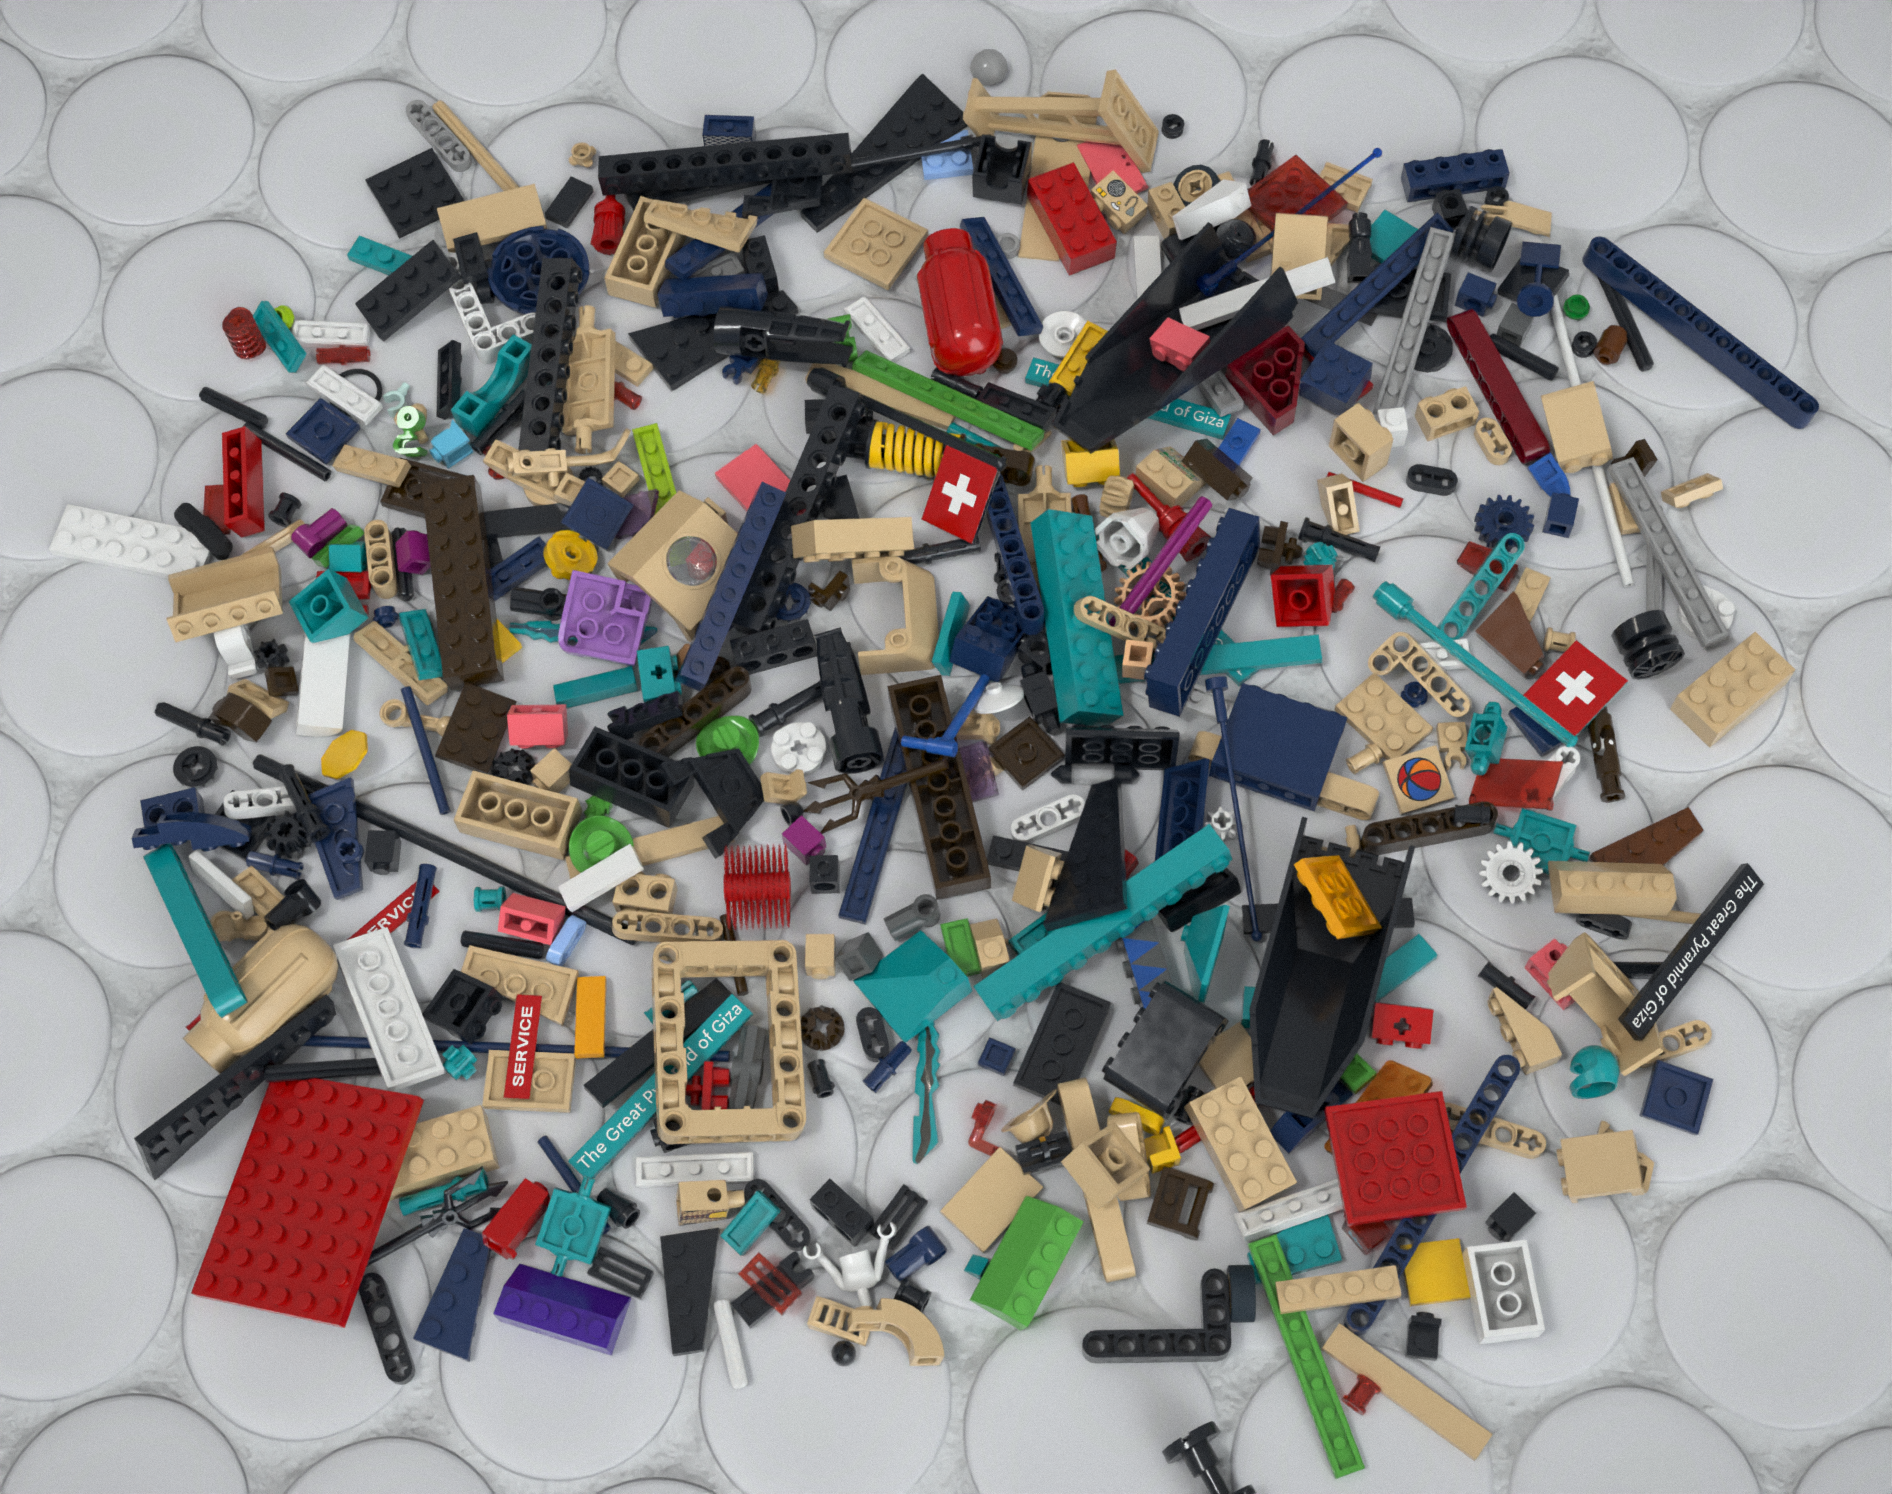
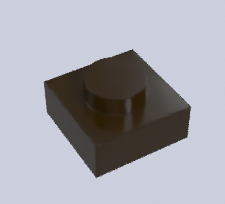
(281, 681)

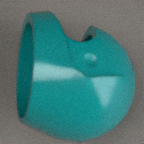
(1595, 1067)

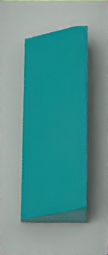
(596, 687)

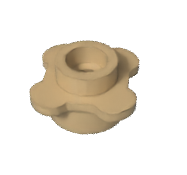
(579, 150)

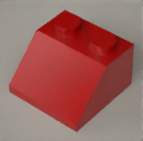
(1303, 595)

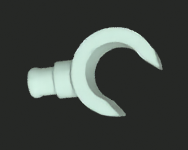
(398, 395)

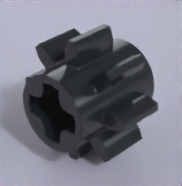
(1052, 395)
(271, 655)

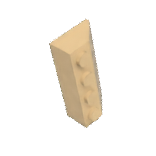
(1611, 888)

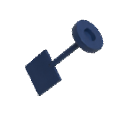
(1537, 298)

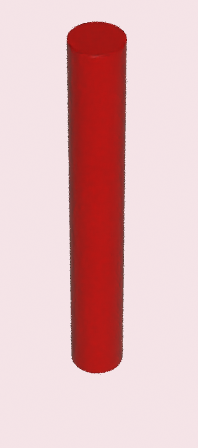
(1374, 493)

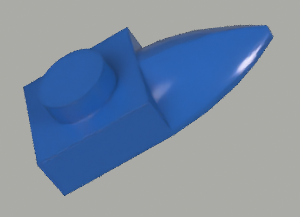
(1549, 475)

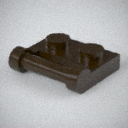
(1170, 1201)

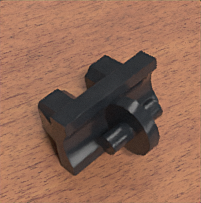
(1043, 1152)

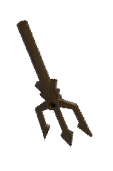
(867, 790)

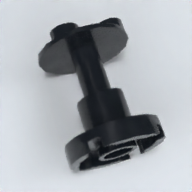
(1202, 1459)

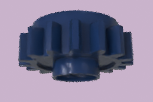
(1491, 515)

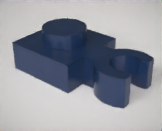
(739, 365)

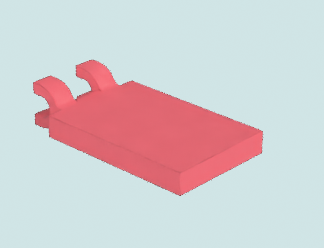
(747, 472)

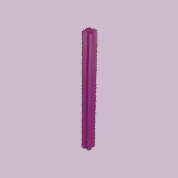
(1165, 556)

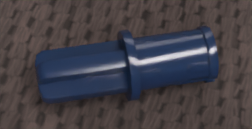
(274, 865)
(887, 1067)

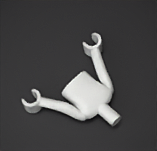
(856, 1268)

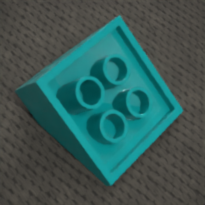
(1202, 947)
(914, 985)

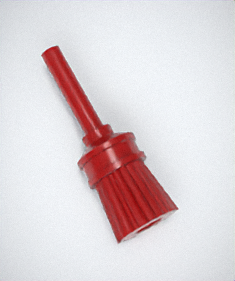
(608, 227)
(1170, 519)

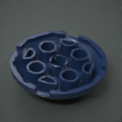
(519, 261)

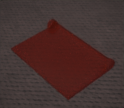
(1518, 784)

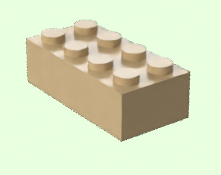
(640, 259)
(852, 539)
(1732, 689)
(518, 815)
(1240, 1144)
(446, 1149)

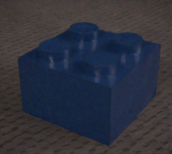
(1335, 378)

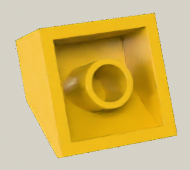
(1084, 468)

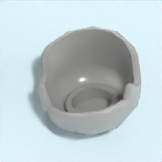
(989, 67)

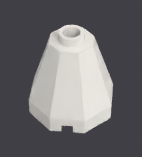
(1127, 536)

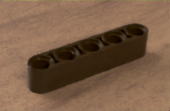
(702, 704)
(1419, 837)

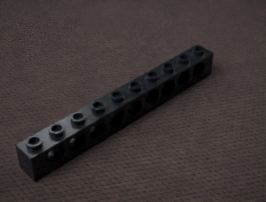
(725, 164)
(806, 474)

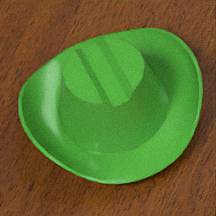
(729, 734)
(596, 840)

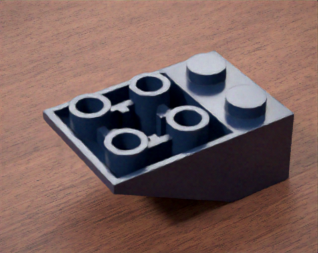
(988, 640)

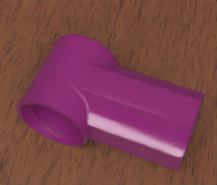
(316, 535)

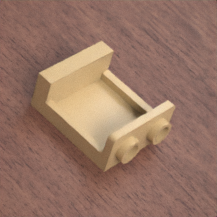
(1600, 1165)

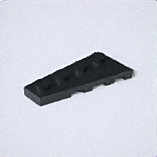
(688, 1278)

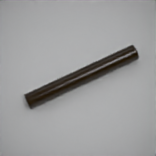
(729, 935)

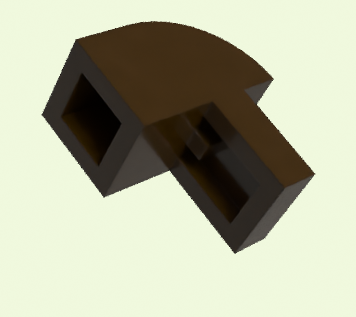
(240, 717)

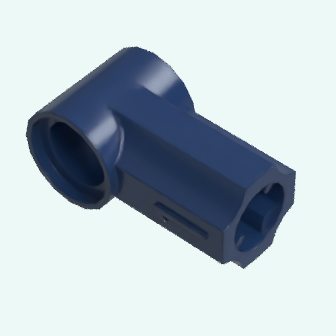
(922, 1250)

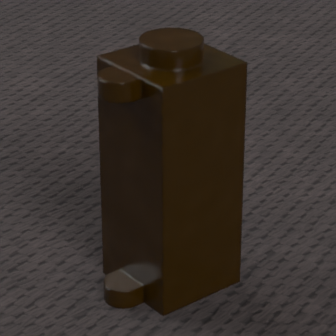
(1217, 470)

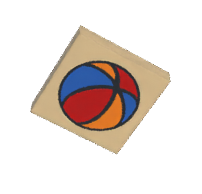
(1418, 780)

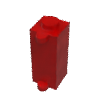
(516, 1218)

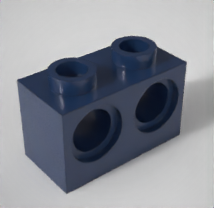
(169, 803)

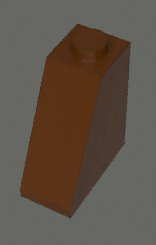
(1512, 637)

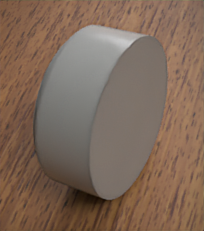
(1010, 244)

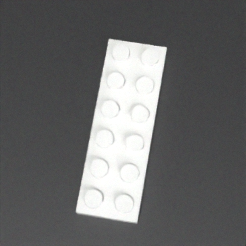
(127, 542)
(388, 1010)

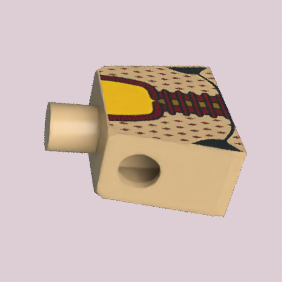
(695, 1205)

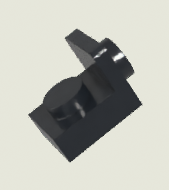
(1423, 1336)

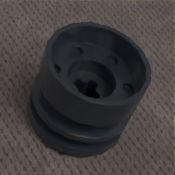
(1481, 239)
(1647, 644)

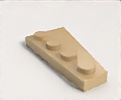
(700, 224)

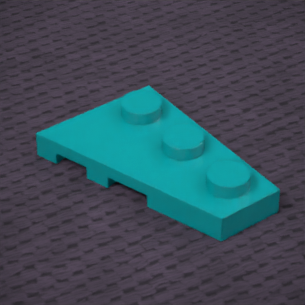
(1307, 1246)

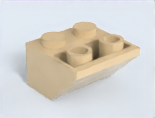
(1037, 877)

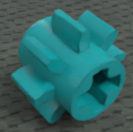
(1320, 555)
(459, 1062)

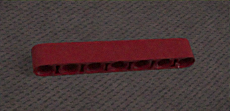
(1498, 386)

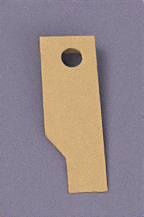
(1047, 156)

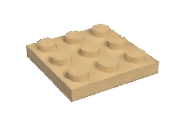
(876, 243)

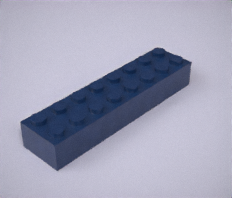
(1202, 612)

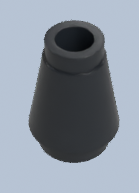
(623, 1211)

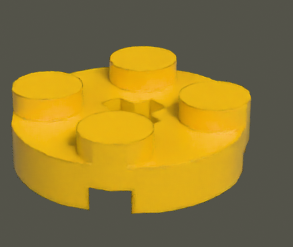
(560, 563)

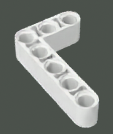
(474, 317)

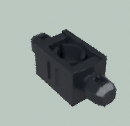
(1040, 697)

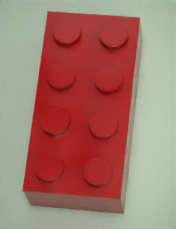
(1071, 218)

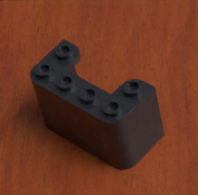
(1163, 1048)

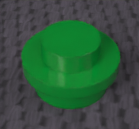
(1576, 307)

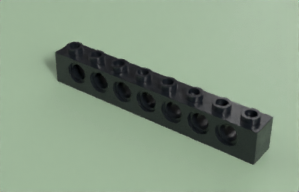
(554, 274)

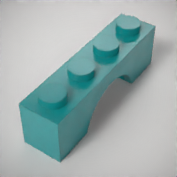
(478, 408)

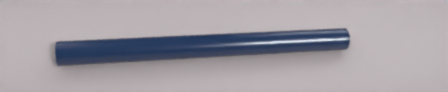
(425, 750)

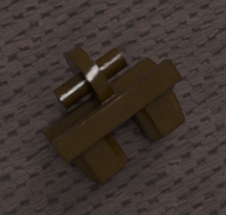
(1276, 536)

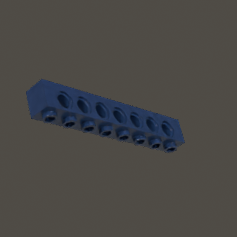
(730, 587)

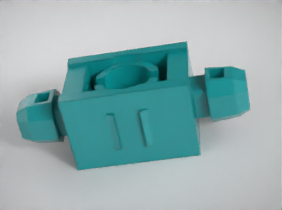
(1479, 729)

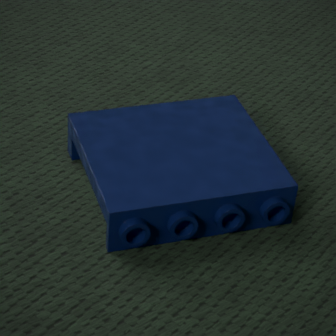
(1279, 746)

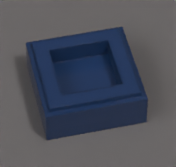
(996, 1056)

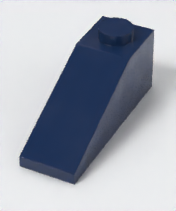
(1295, 1129)

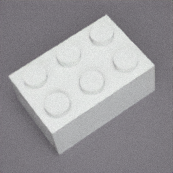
(1503, 1292)

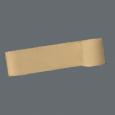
(1426, 677)

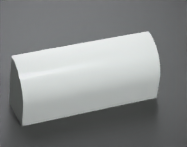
(322, 687)

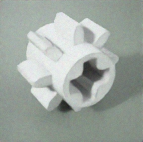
(1226, 819)

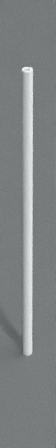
(1598, 471)

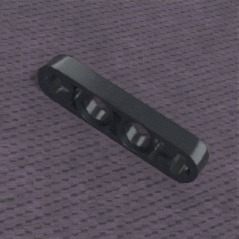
(388, 1327)

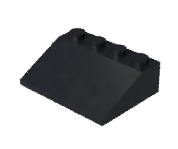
(1122, 746)

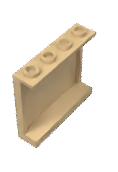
(225, 594)

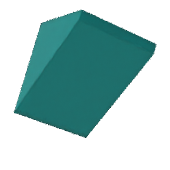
(976, 1266)

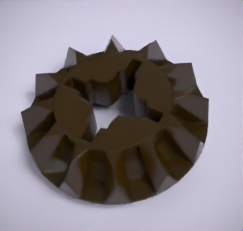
(817, 1040)

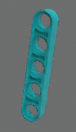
(1489, 578)

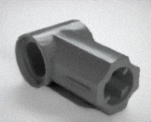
(910, 919)

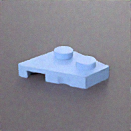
(948, 164)

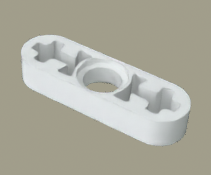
(1052, 808)
(256, 810)

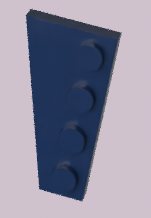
(340, 814)
(453, 1309)

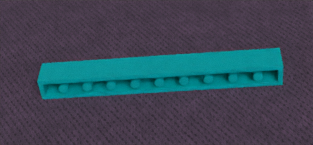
(1073, 945)

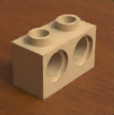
(1448, 418)
(643, 898)

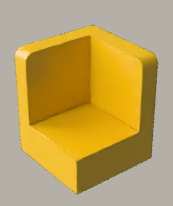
(1162, 1151)

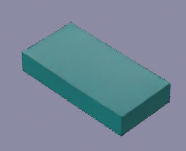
(750, 1223)

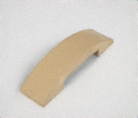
(568, 484)

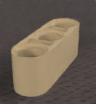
(376, 549)
(1131, 1127)

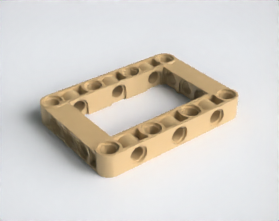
(785, 1041)

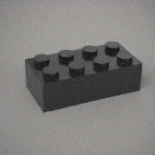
(628, 777)

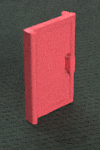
(1105, 158)

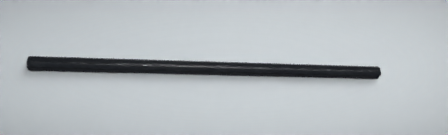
(452, 852)

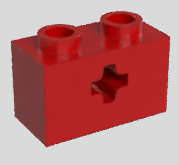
(1417, 1018)

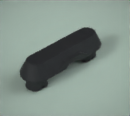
(204, 529)

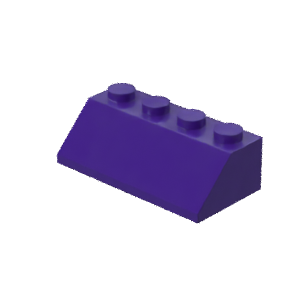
(562, 1308)

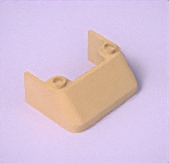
(906, 647)
(1604, 995)

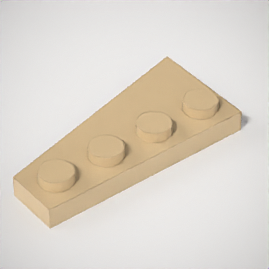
(524, 976)

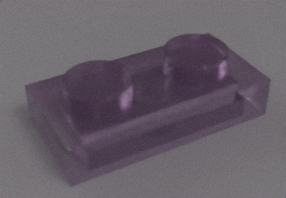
(979, 771)

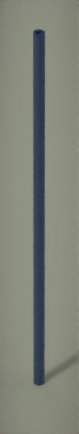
(477, 1046)

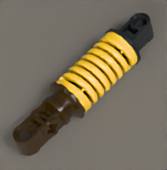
(922, 453)

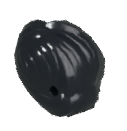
(1236, 238)

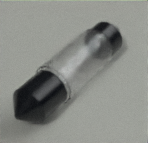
(1094, 773)

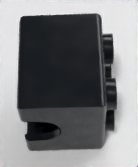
(1001, 172)

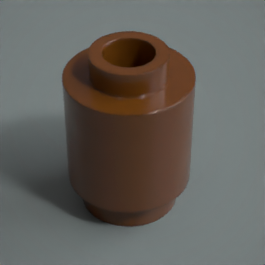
(1610, 345)

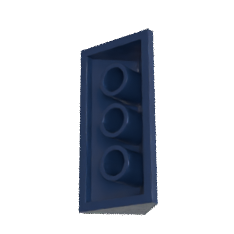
(1181, 804)

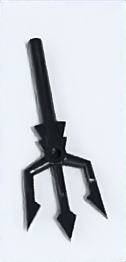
(442, 1218)

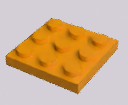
(1337, 896)

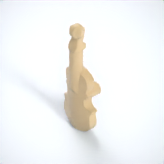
(232, 925)

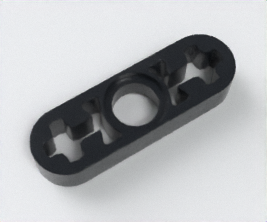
(797, 1225)

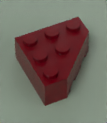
(1270, 378)

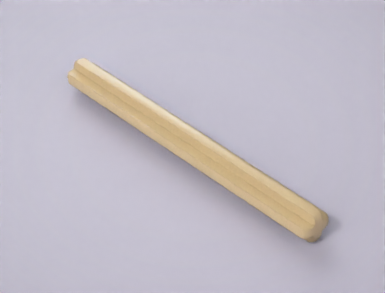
(474, 146)

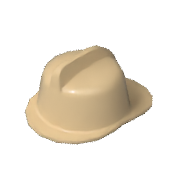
(1033, 1122)

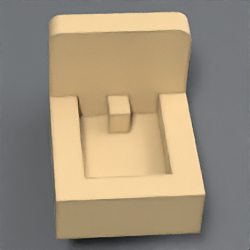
(782, 787)

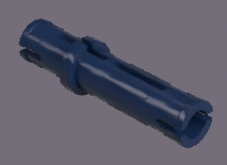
(418, 916)

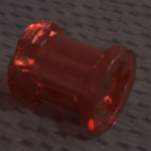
(1361, 1394)

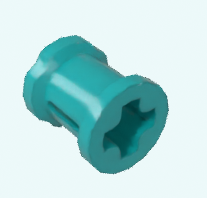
(489, 898)

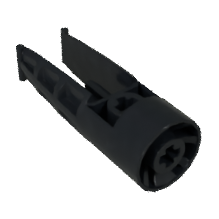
(780, 336)
(855, 744)

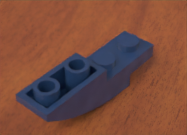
(202, 829)

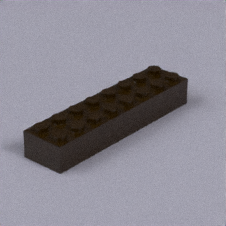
(462, 582)
(941, 799)

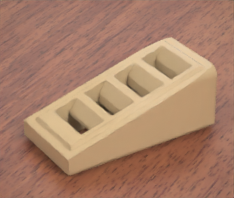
(814, 1324)

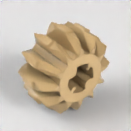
(1116, 495)

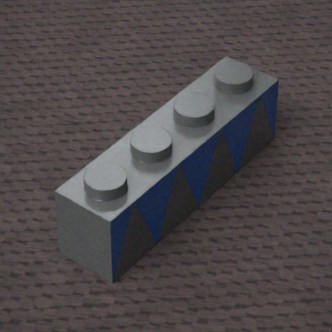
(1143, 961)

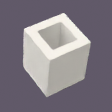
(1395, 421)

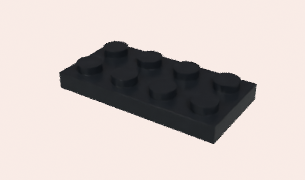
(408, 290)
(1062, 1041)

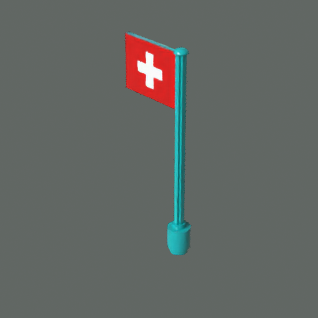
(1559, 701)

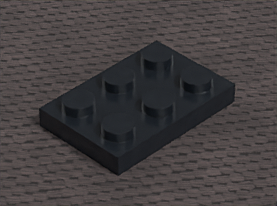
(1396, 299)

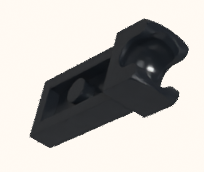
(645, 715)
(754, 1308)

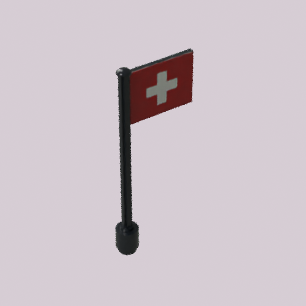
(964, 474)

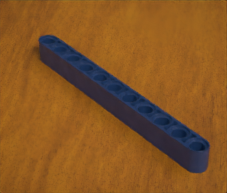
(1700, 333)
(1472, 1134)

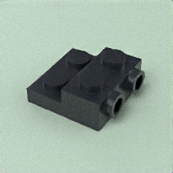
(464, 1006)

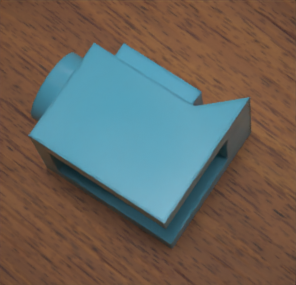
(450, 446)

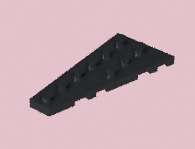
(686, 345)
(1094, 868)

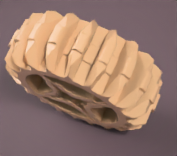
(1160, 601)

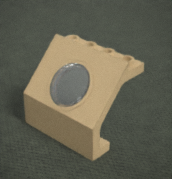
(678, 558)

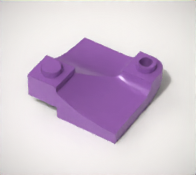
(604, 618)

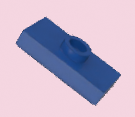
(1239, 440)

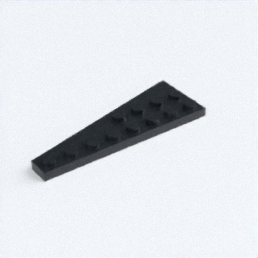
(916, 120)
(194, 1117)

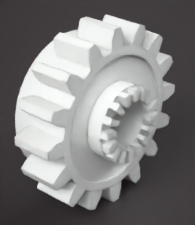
(1511, 856)

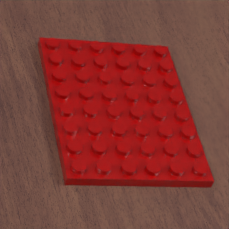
(308, 1199)

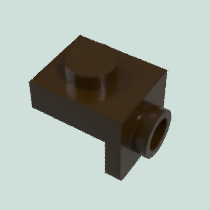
(1642, 454)
(834, 592)

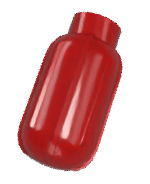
(958, 304)

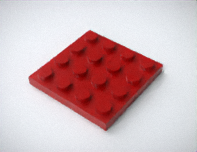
(1394, 1158)

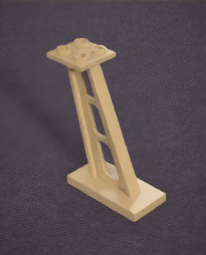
(1118, 107)

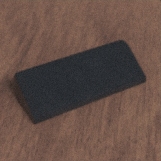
(1213, 892)

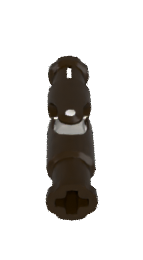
(1606, 756)

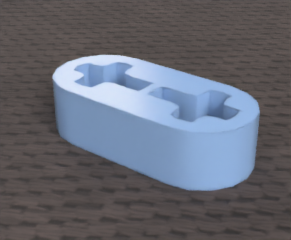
(566, 941)

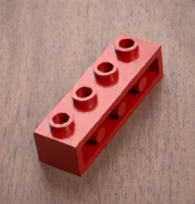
(243, 482)

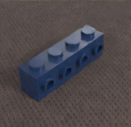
(1464, 171)
(707, 294)

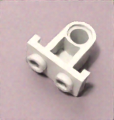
(237, 650)

